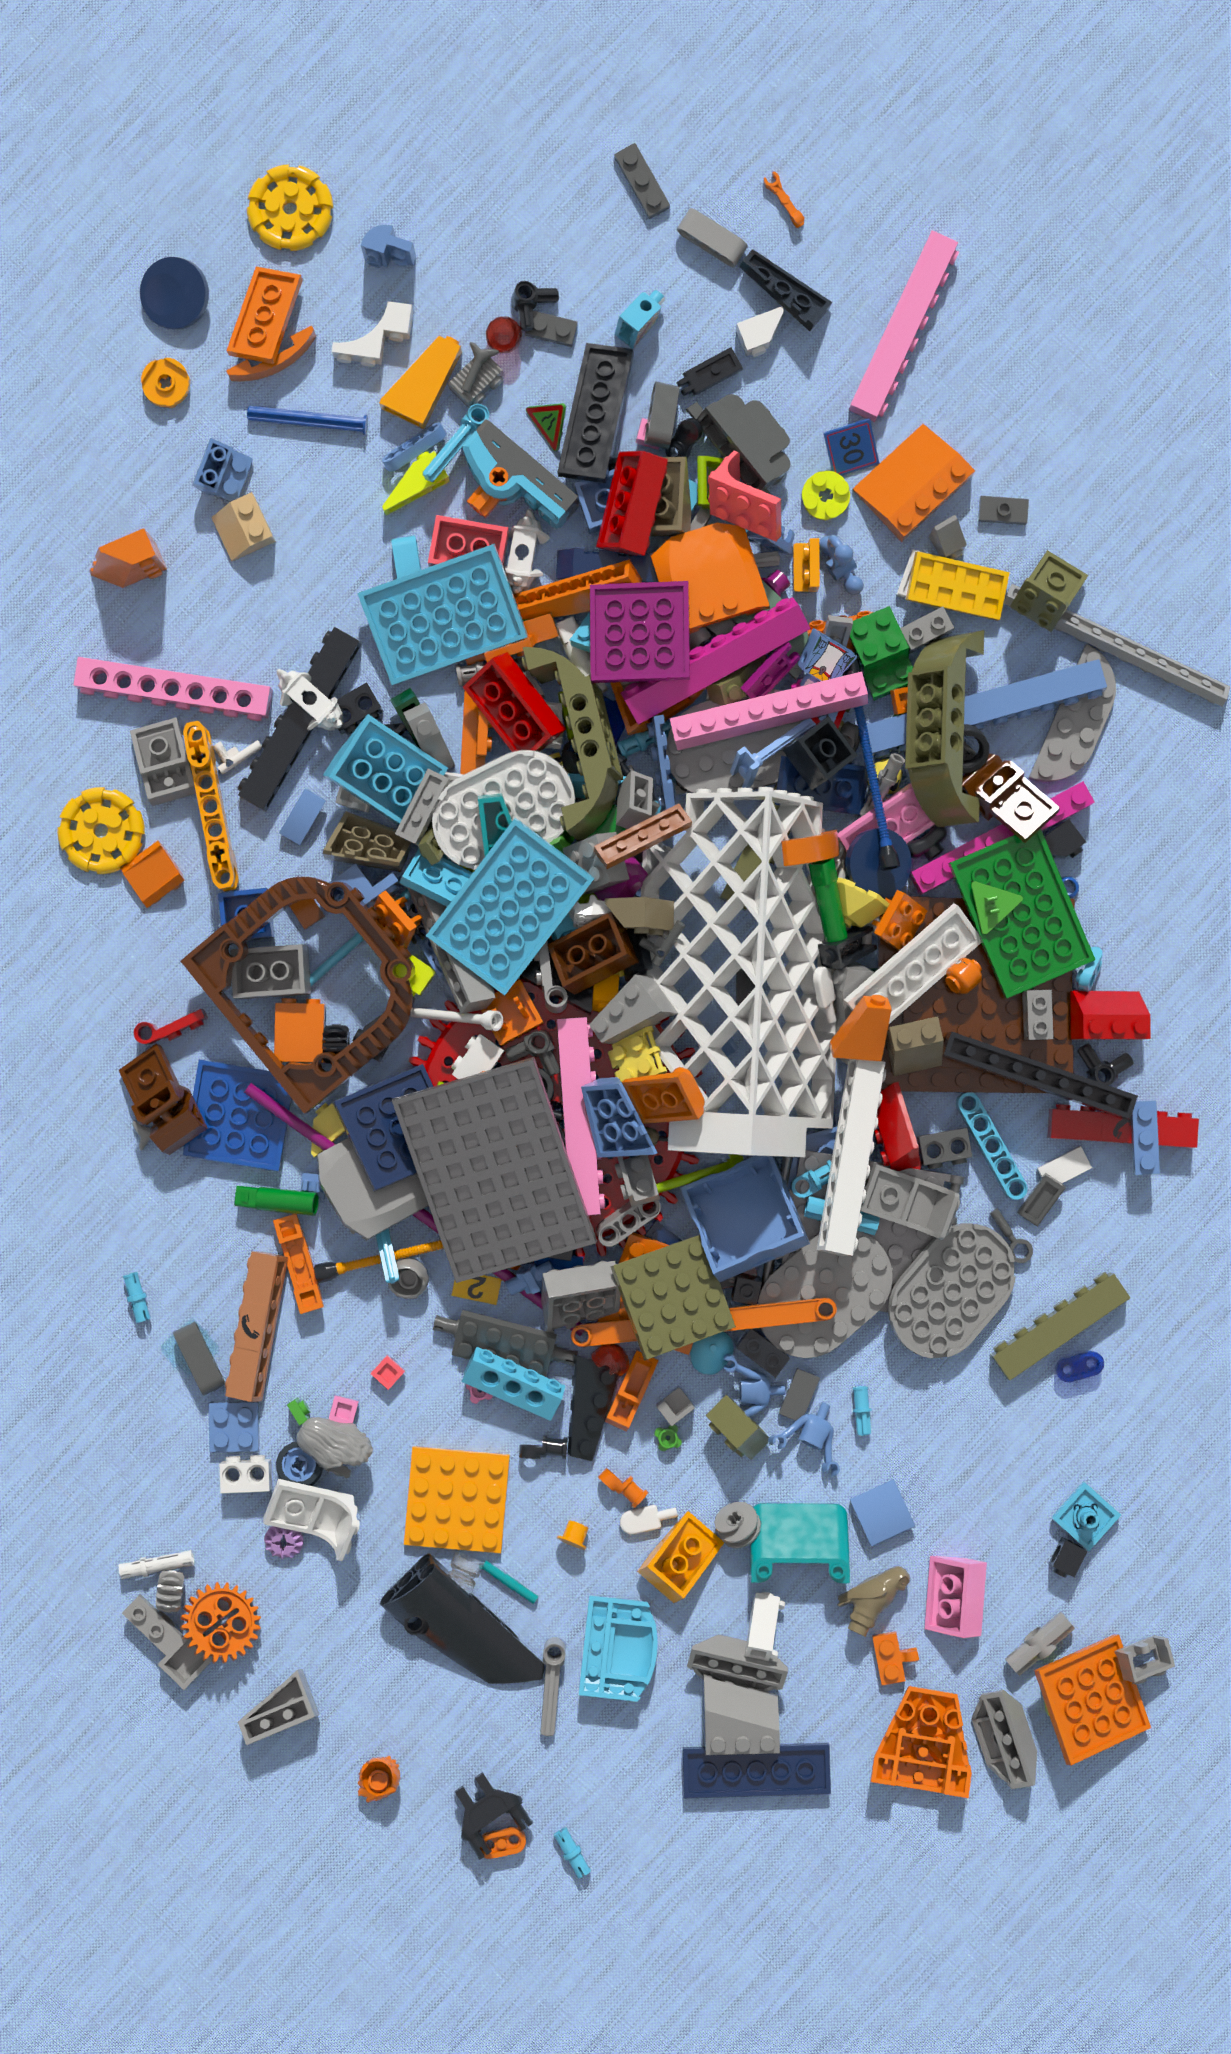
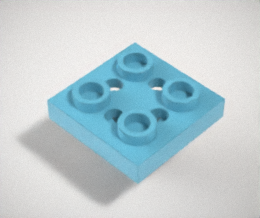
(1093, 1522)

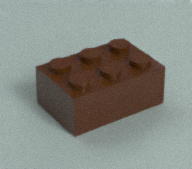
(592, 953)

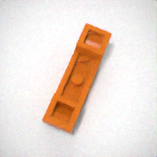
(301, 341)
(811, 848)
(299, 1263)

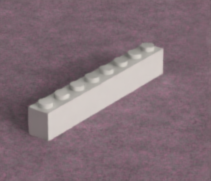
(851, 1157)

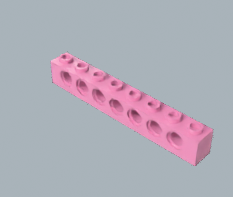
(89, 669)

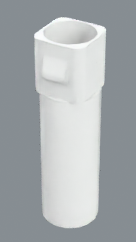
(578, 657)

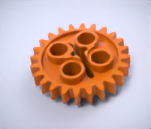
(207, 1605)

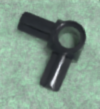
(526, 305)
(1110, 1069)

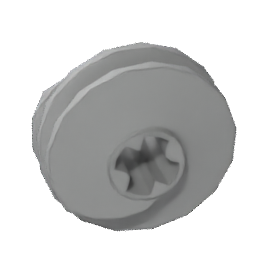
(737, 1524)

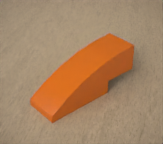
(631, 1391)

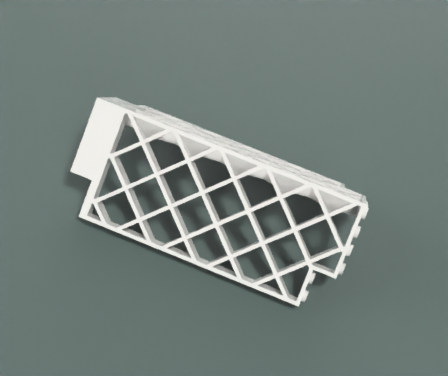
(761, 960)

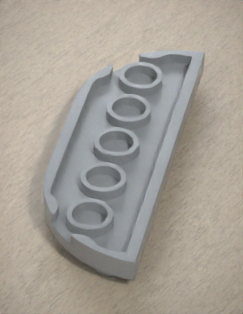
(1075, 728)

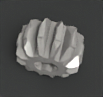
(170, 1591)

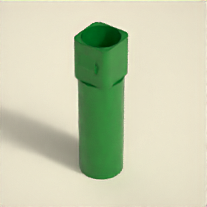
(824, 880)
(277, 1200)

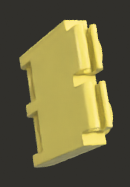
(635, 1056)

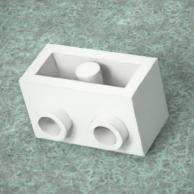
(480, 1057)

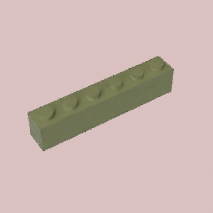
(1060, 1325)

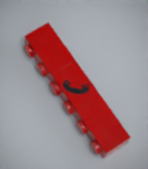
(1104, 1127)

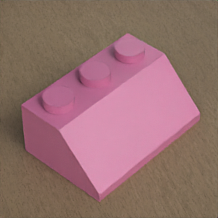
(955, 1596)

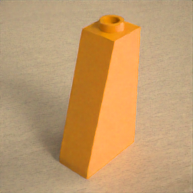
(421, 386)

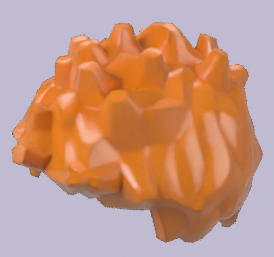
(378, 1778)

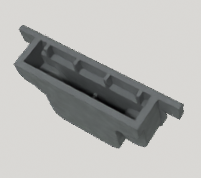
(750, 432)

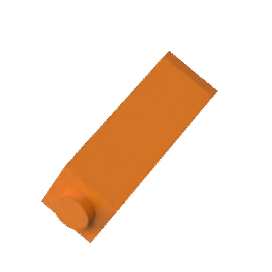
(863, 1031)

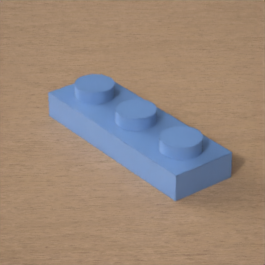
(1145, 1138)

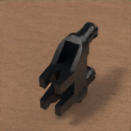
(486, 1810)

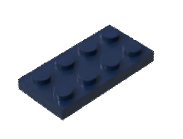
(840, 793)

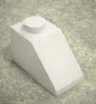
(759, 331)

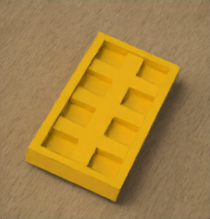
(957, 586)

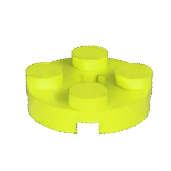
(820, 482)

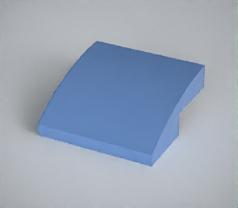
(882, 1513)

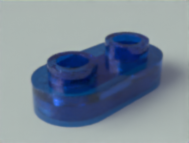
(1079, 1366)

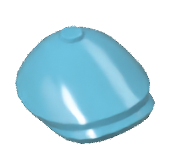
(709, 1353)

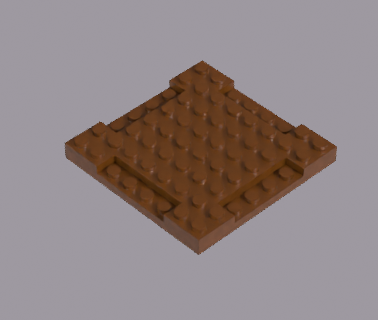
(980, 1016)

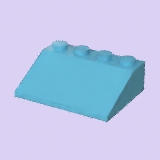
(381, 768)

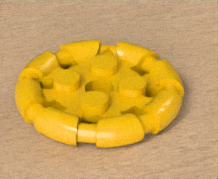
(286, 193)
(90, 820)

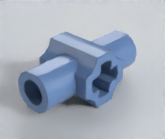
(528, 1278)

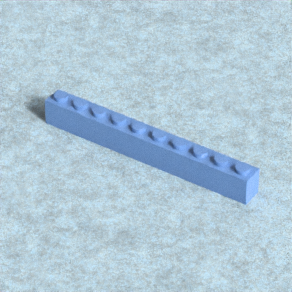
(1003, 703)

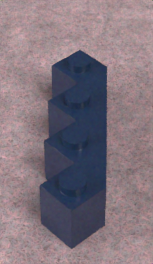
(577, 561)

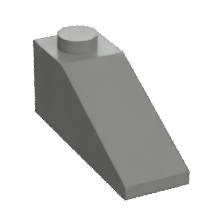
(428, 734)

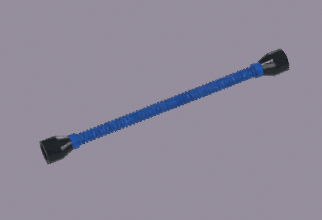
(888, 856)

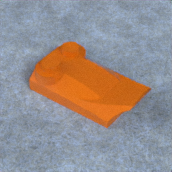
(666, 1096)

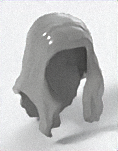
(334, 1444)

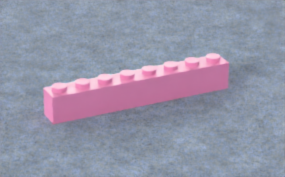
(903, 326)
(769, 711)
(575, 1073)

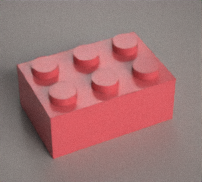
(458, 537)

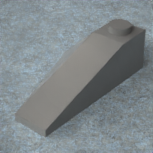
(845, 982)

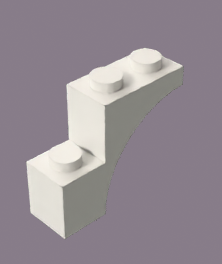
(369, 349)

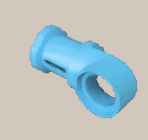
(813, 1179)

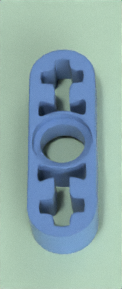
(414, 447)

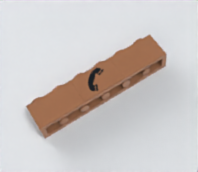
(256, 1326)

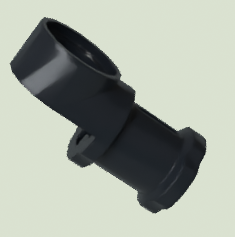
(550, 1446)

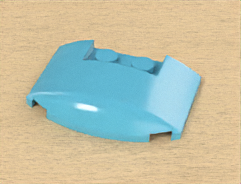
(618, 1649)

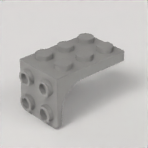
(910, 1201)

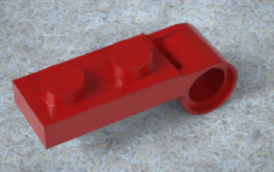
(173, 1030)

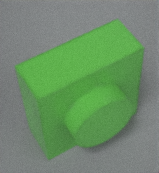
(299, 1410)

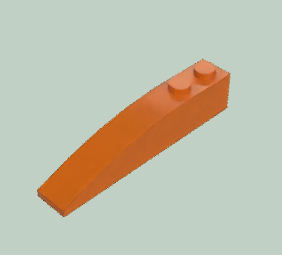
(573, 593)

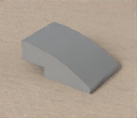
(163, 761)

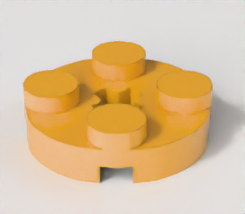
(160, 370)

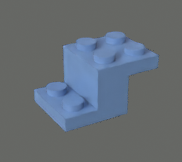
(356, 878)

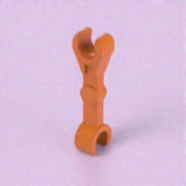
(795, 215)

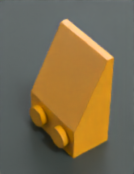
(681, 1557)

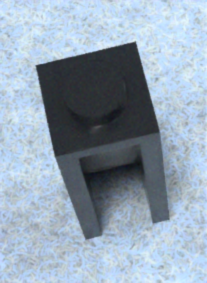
(846, 951)

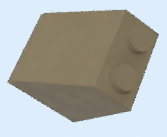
(915, 1046)

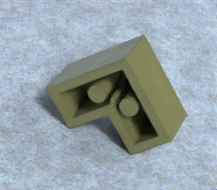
(742, 1433)

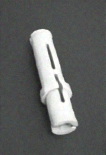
(157, 1564)

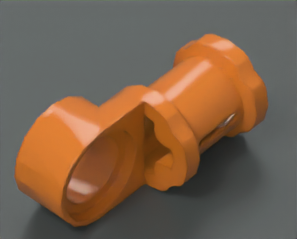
(627, 1488)

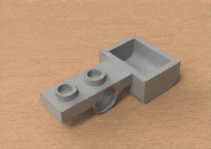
(179, 1660)

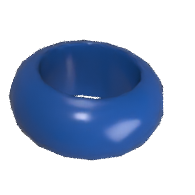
(1075, 883)

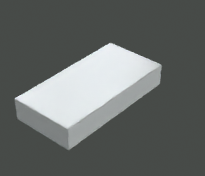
(1066, 1166)

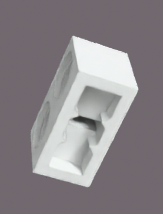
(246, 1481)

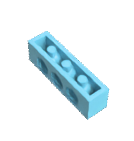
(519, 1394)

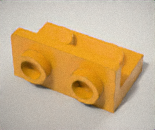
(806, 566)

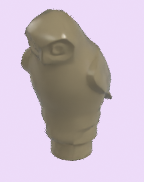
(873, 1597)

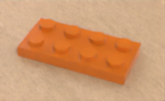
(264, 315)

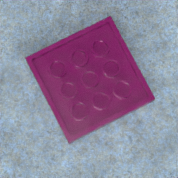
(639, 632)

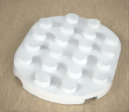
(533, 791)

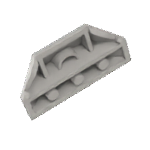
(725, 1660)
(1006, 1738)

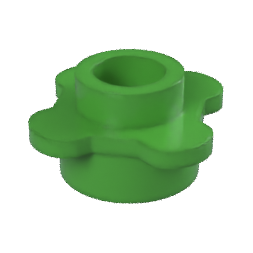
(674, 1441)

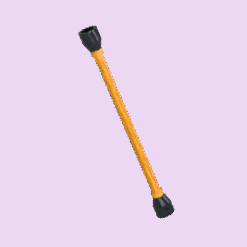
(328, 1270)

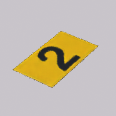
(479, 1289)

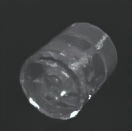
(465, 1570)

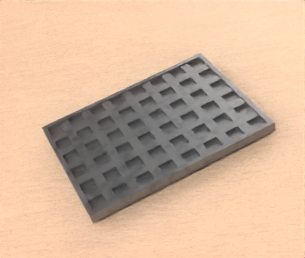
(494, 1170)

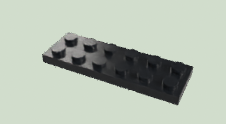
(595, 413)

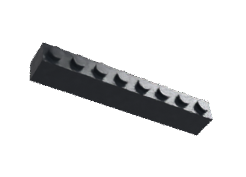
(291, 728)
(1039, 1075)

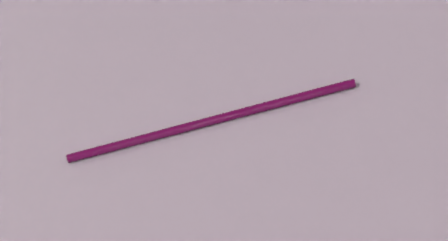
(324, 1143)

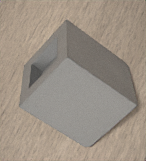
(675, 1406)

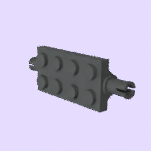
(511, 1341)

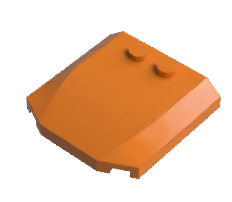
(718, 570)

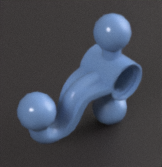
(841, 563)

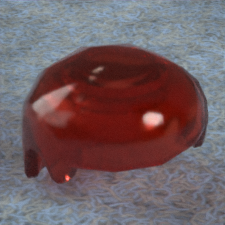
(503, 334)
(613, 1357)

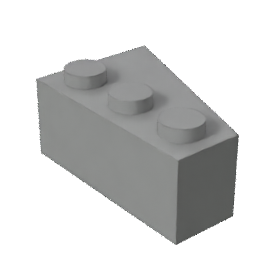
(632, 1009)
(282, 1709)

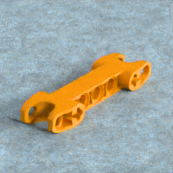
(207, 768)

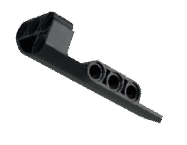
(459, 1625)

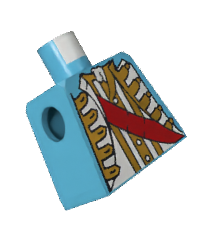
(639, 318)

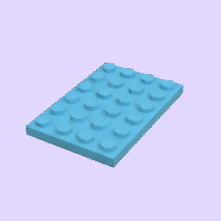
(443, 614)
(510, 906)

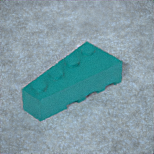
(493, 819)

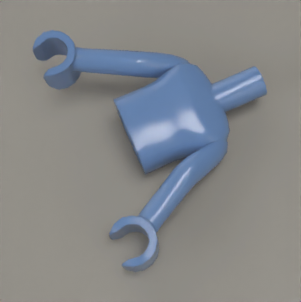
(753, 1390)
(815, 1433)

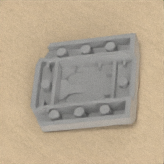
(354, 1199)

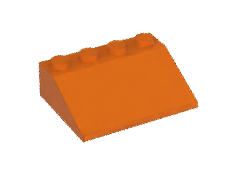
(913, 481)

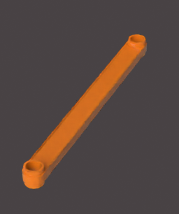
(744, 1318)

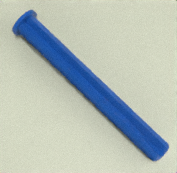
(308, 419)

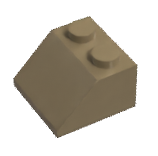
(643, 914)

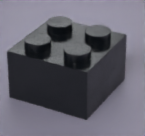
(820, 753)

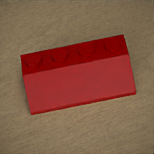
(632, 502)
(513, 705)

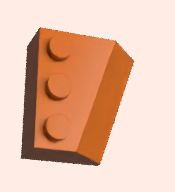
(128, 560)

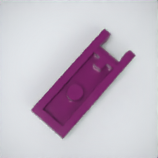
(770, 672)

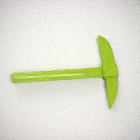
(697, 1175)

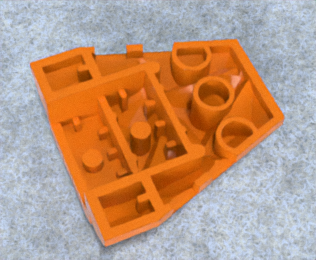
(925, 1745)

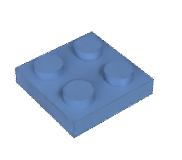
(233, 1426)

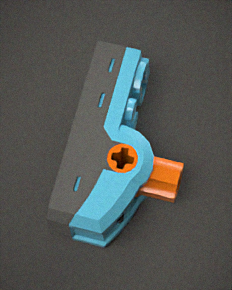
(497, 459)

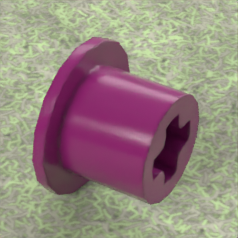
(777, 582)

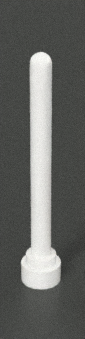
(489, 1020)

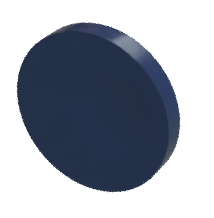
(174, 293)
(864, 867)

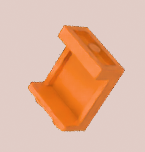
(299, 1030)

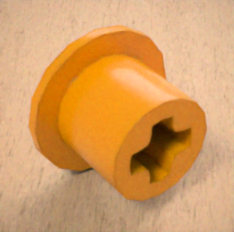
(574, 1535)

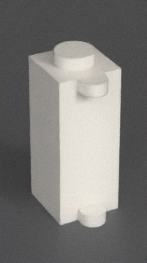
(763, 1626)

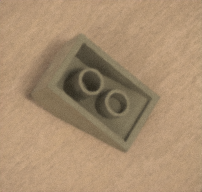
(674, 506)

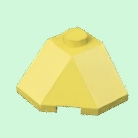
(859, 905)

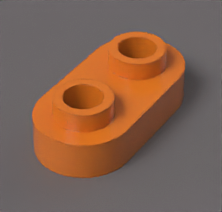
(503, 1845)

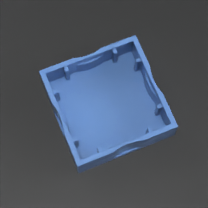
(745, 1216)

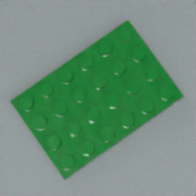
(1043, 931)

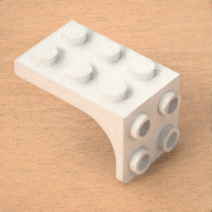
(314, 1512)

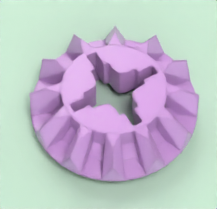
(272, 1543)

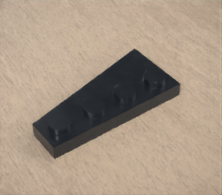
(792, 294)
(589, 1407)

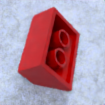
(1109, 1016)
(896, 1131)

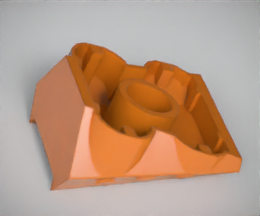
(153, 874)

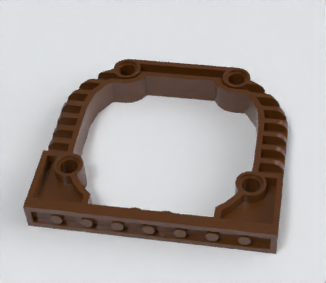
(213, 967)

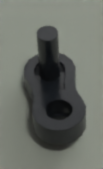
(686, 436)

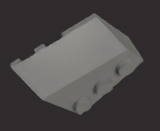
(578, 1295)
(739, 1719)

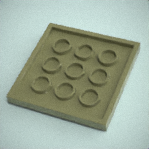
(672, 1297)

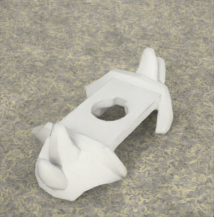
(524, 533)
(325, 712)

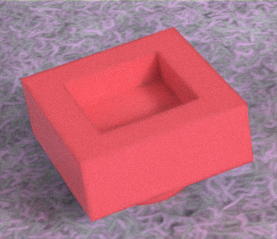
(387, 1372)

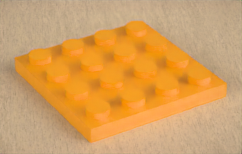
(456, 1499)

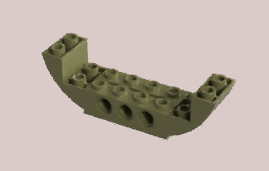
(937, 729)
(591, 739)

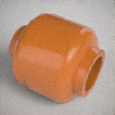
(963, 975)

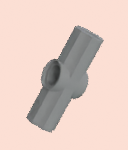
(1039, 1643)

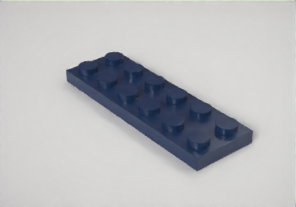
(793, 1771)

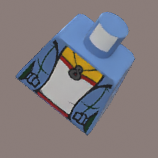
(823, 658)

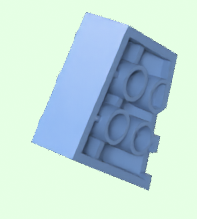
(614, 1120)

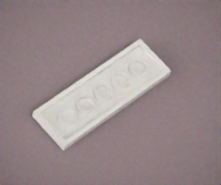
(920, 962)

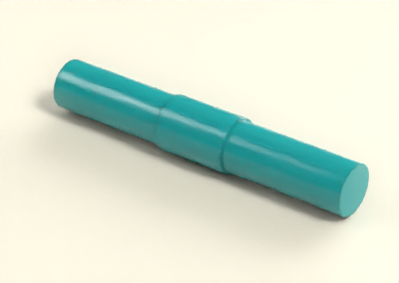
(509, 1582)

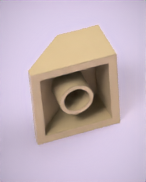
(242, 527)

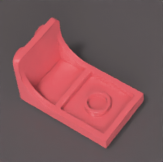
(742, 503)

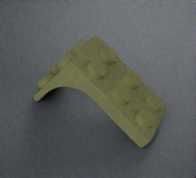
(1048, 591)

